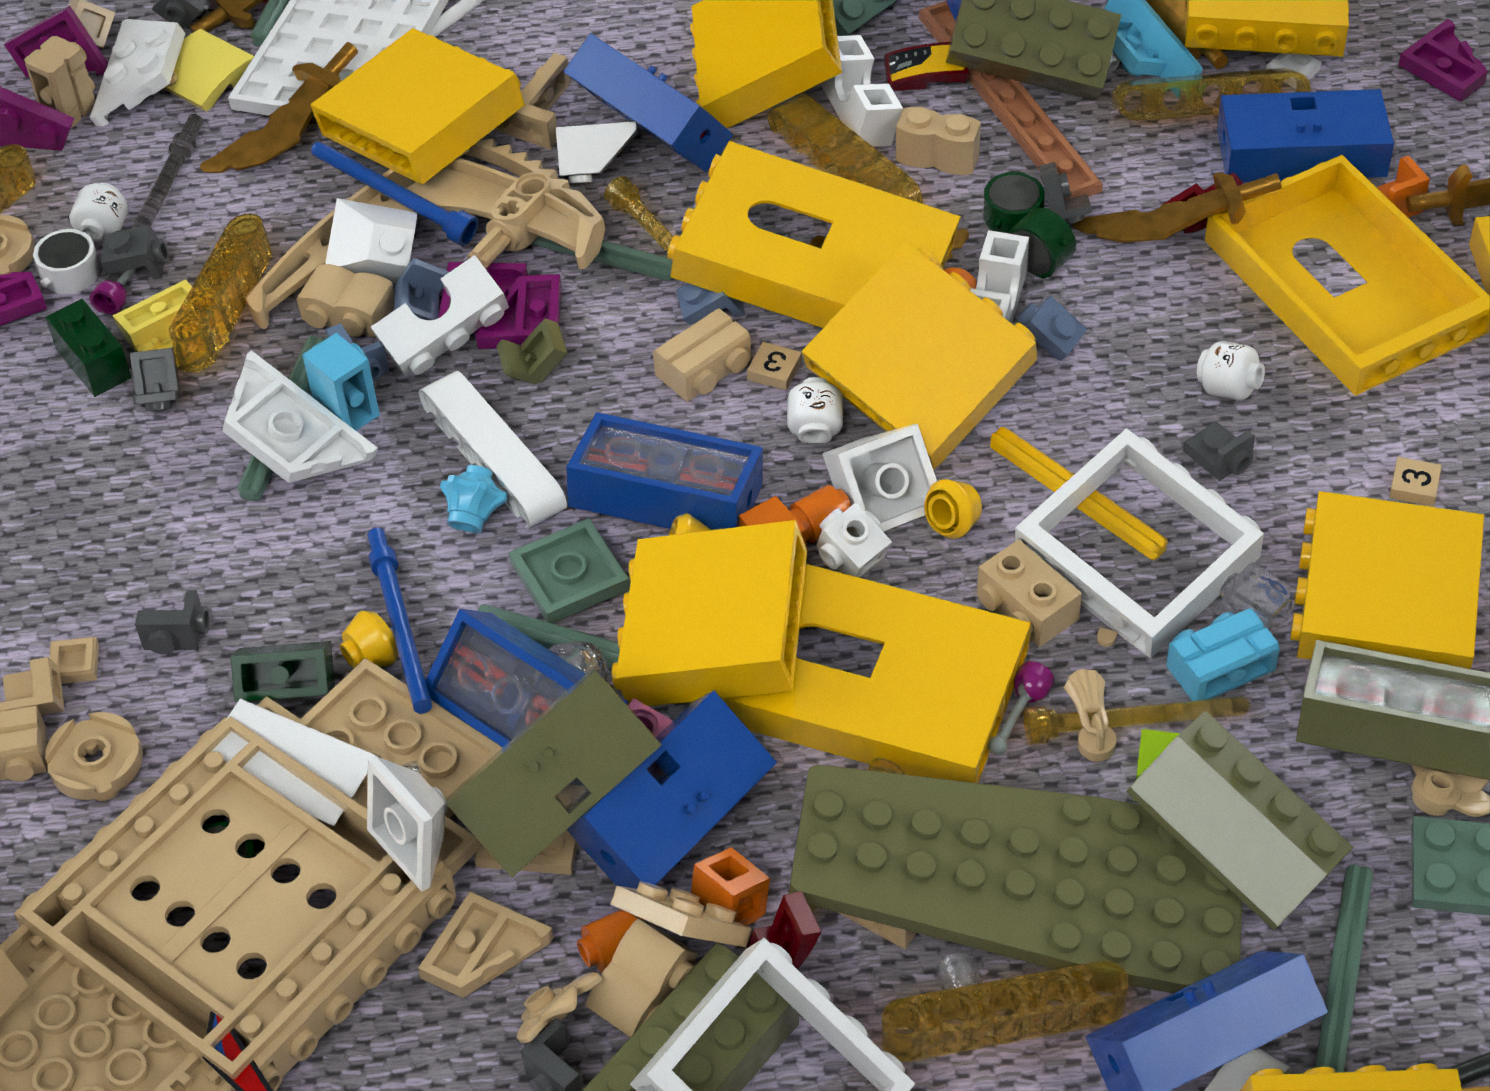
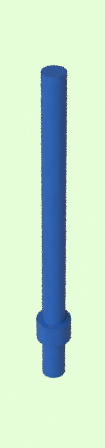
(384, 565)

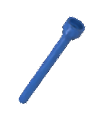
(458, 226)

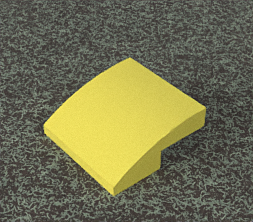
(207, 68)
(148, 321)

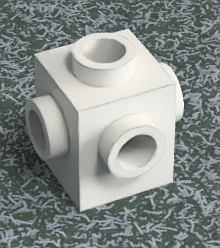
(852, 541)

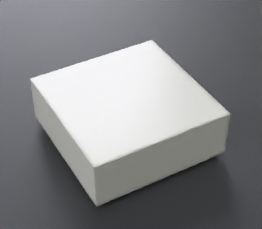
(1299, 62)

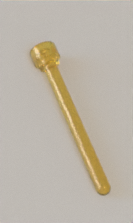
(624, 196)
(1046, 724)

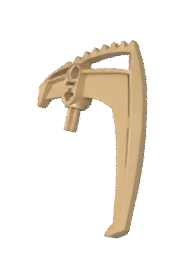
(517, 208)

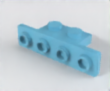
(1148, 44)

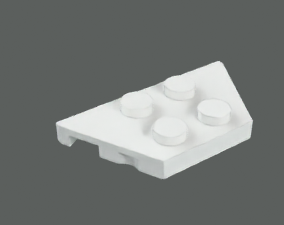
(138, 65)
(289, 426)

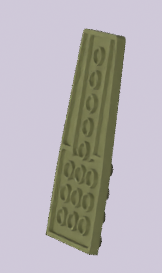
(1015, 874)

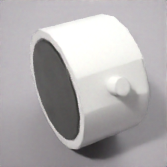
(66, 261)

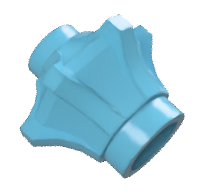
(471, 498)

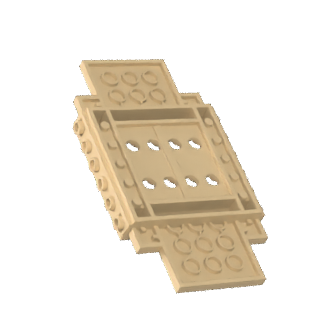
(130, 998)

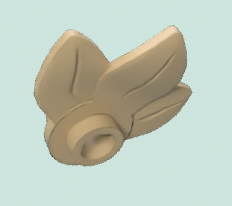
(1437, 788)
(549, 1004)

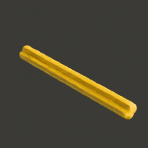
(1095, 505)

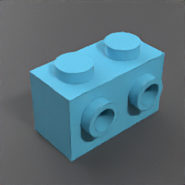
(342, 380)

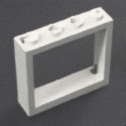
(1100, 595)
(803, 995)

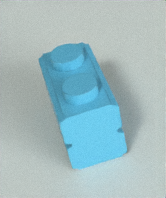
(1222, 655)

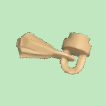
(1096, 738)

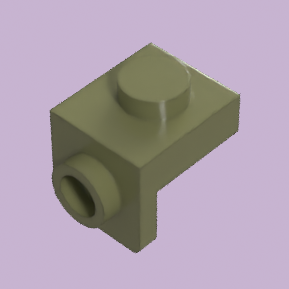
(536, 355)

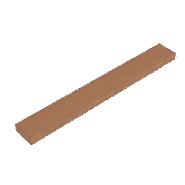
(1020, 113)

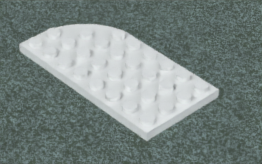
(314, 34)

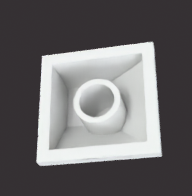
(591, 148)
(371, 239)
(884, 474)
(406, 818)

